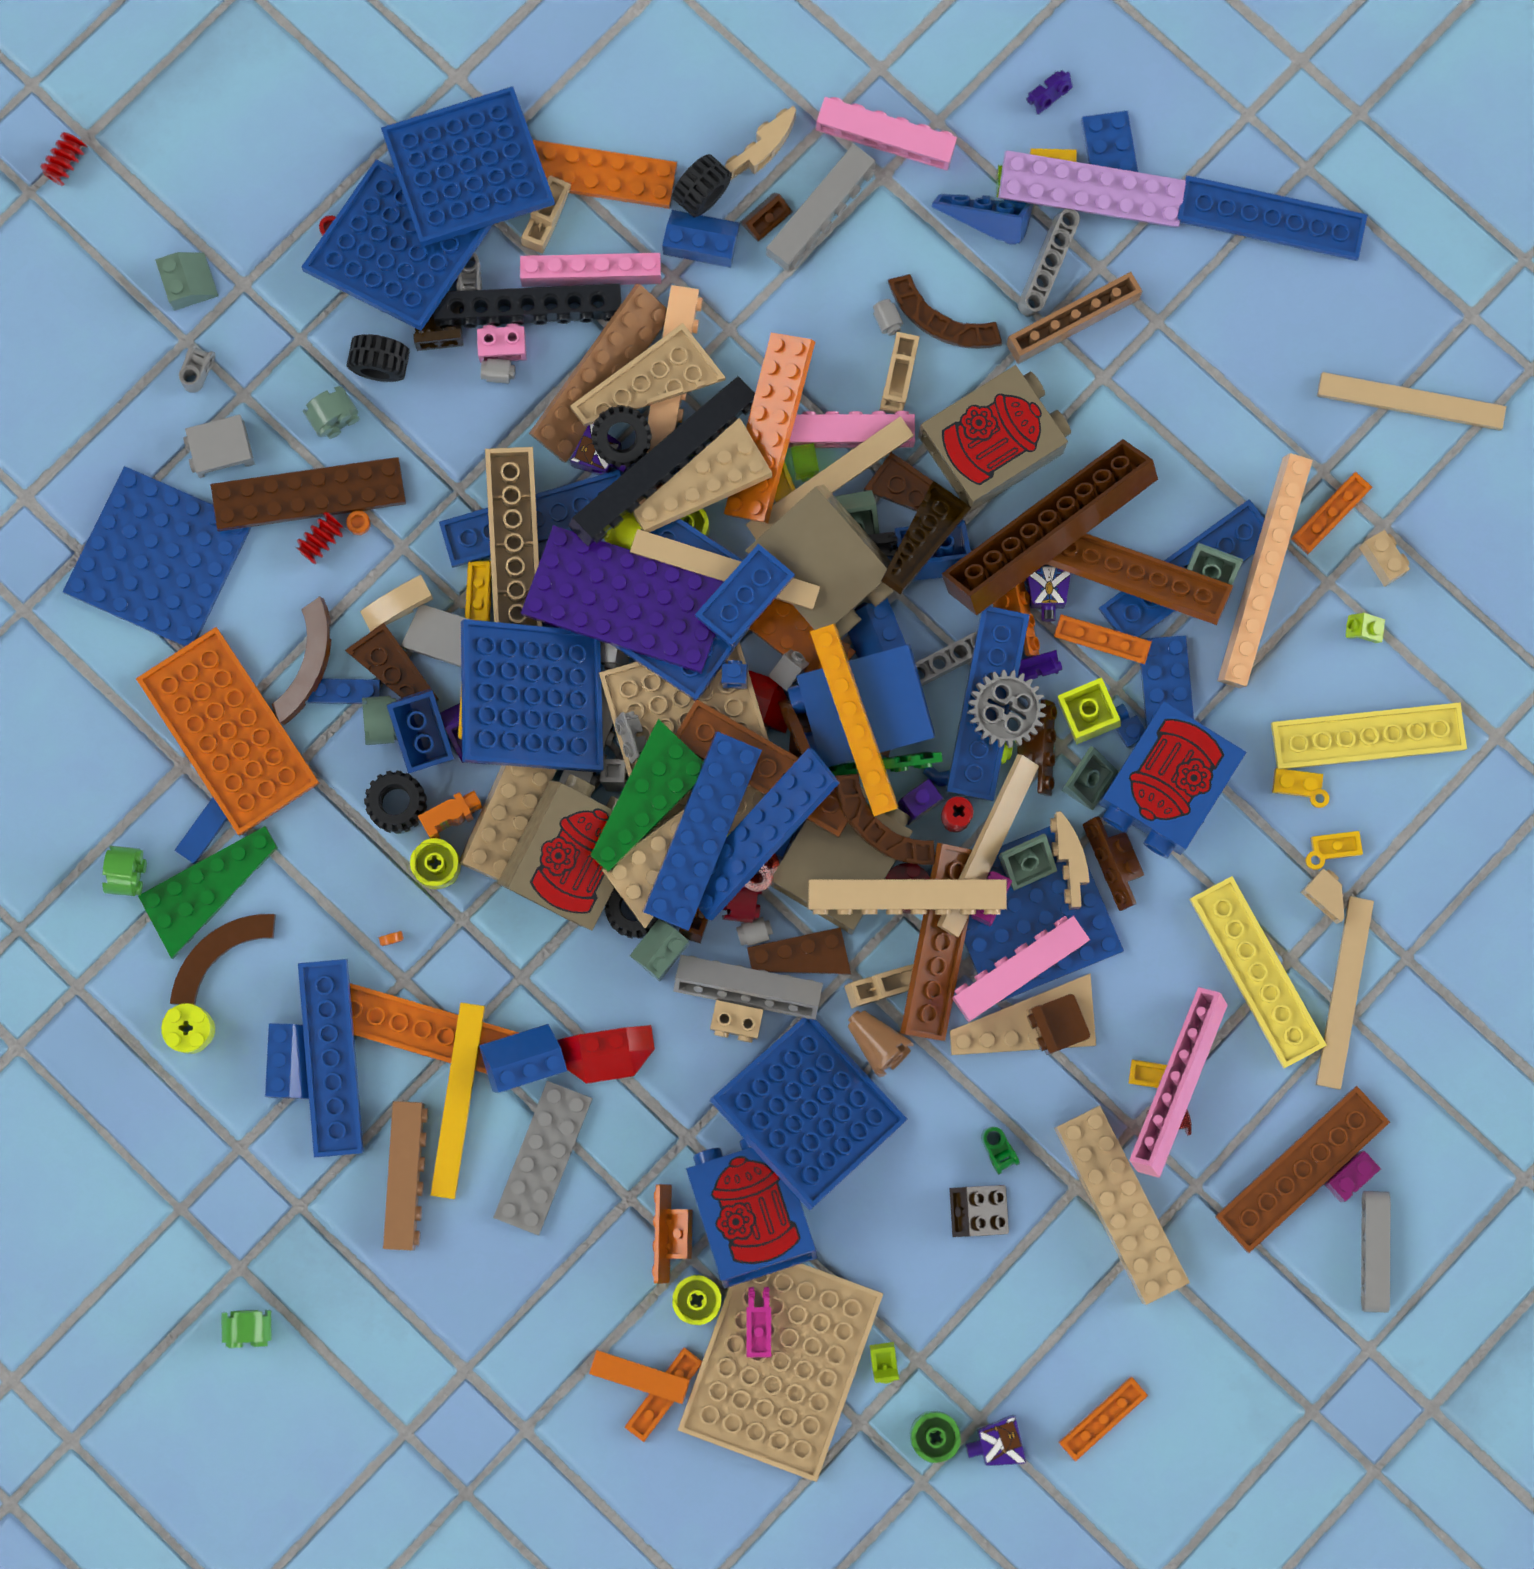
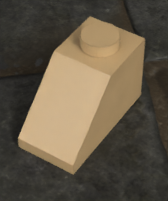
(1326, 894)

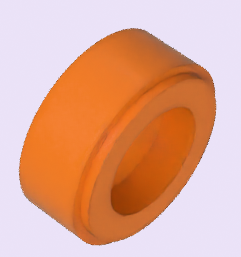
(358, 522)
(391, 938)

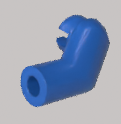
(938, 778)

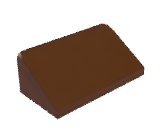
(766, 216)

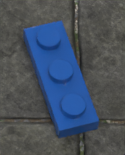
(345, 691)

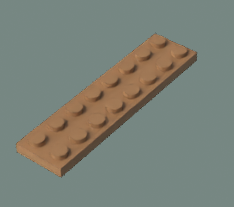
(620, 342)

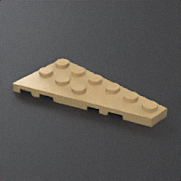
(659, 373)
(714, 474)
(639, 868)
(1010, 1029)

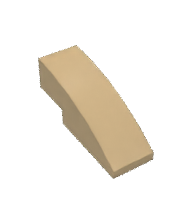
(544, 220)
(901, 367)
(397, 603)
(879, 986)

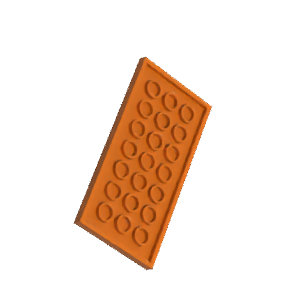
(227, 731)

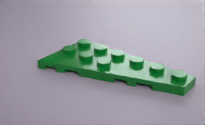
(894, 763)
(657, 783)
(196, 894)

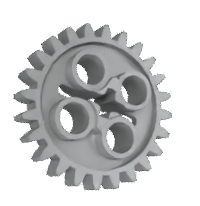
(1014, 689)

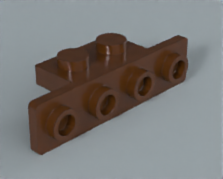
(1041, 748)
(1116, 861)

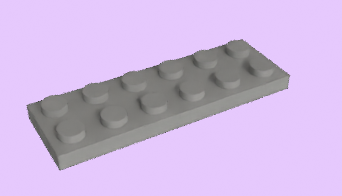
(543, 1158)

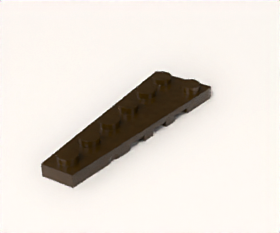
(929, 529)

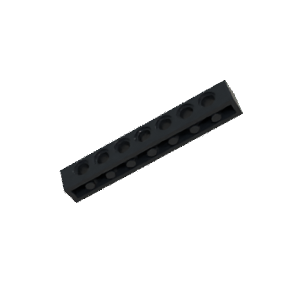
(538, 297)

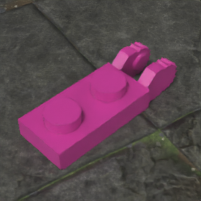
(758, 1326)

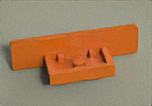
(1018, 601)
(672, 1233)

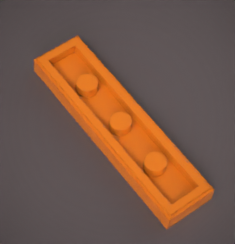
(1331, 513)
(1103, 639)
(639, 1377)
(655, 1407)
(1103, 1418)

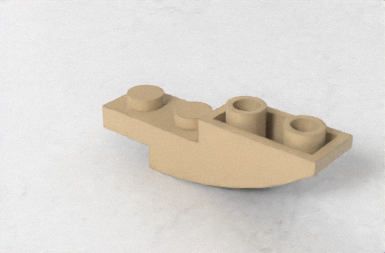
(769, 140)
(1069, 850)

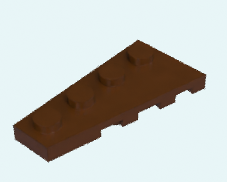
(899, 483)
(388, 662)
(810, 953)

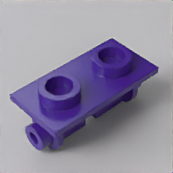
(1057, 86)
(1039, 665)

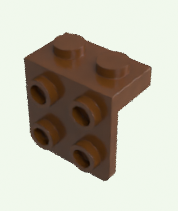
(1058, 1024)

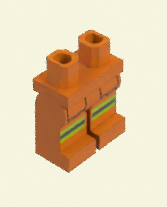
(450, 813)

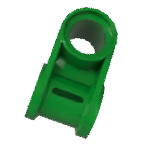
(999, 1151)

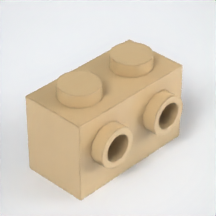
(1385, 557)
(736, 1020)

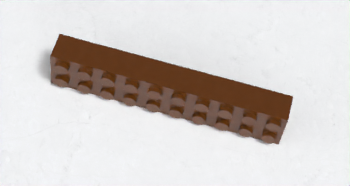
(1049, 526)

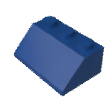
(700, 238)
(948, 554)
(876, 630)
(420, 731)
(522, 1058)
(286, 1062)

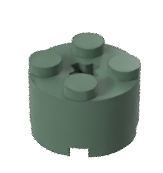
(331, 412)
(377, 720)

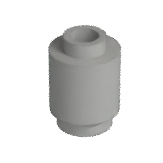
(887, 317)
(497, 370)
(754, 932)

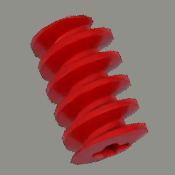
(62, 157)
(320, 537)
(958, 823)

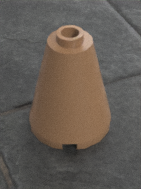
(878, 1042)

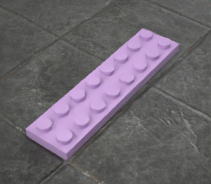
(1091, 188)

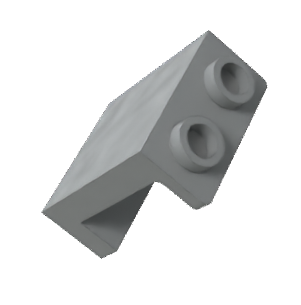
(218, 445)

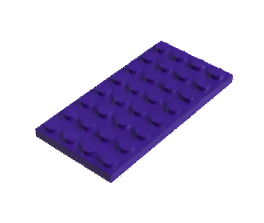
(622, 599)

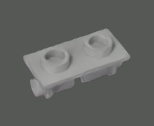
(628, 726)

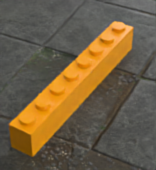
(854, 719)

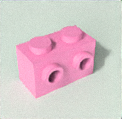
(502, 343)

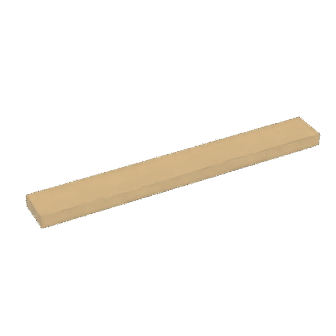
(1411, 401)
(842, 470)
(712, 565)
(993, 834)
(1344, 992)

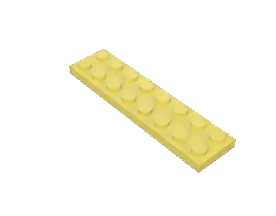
(1368, 736)
(1257, 972)

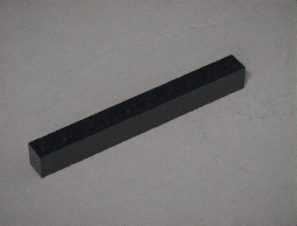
(661, 462)

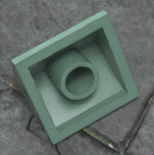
(1214, 563)
(1090, 779)
(1028, 862)

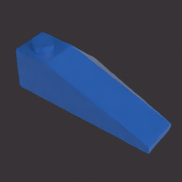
(996, 218)

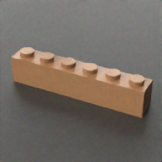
(1074, 317)
(404, 1176)

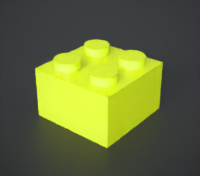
(1089, 711)

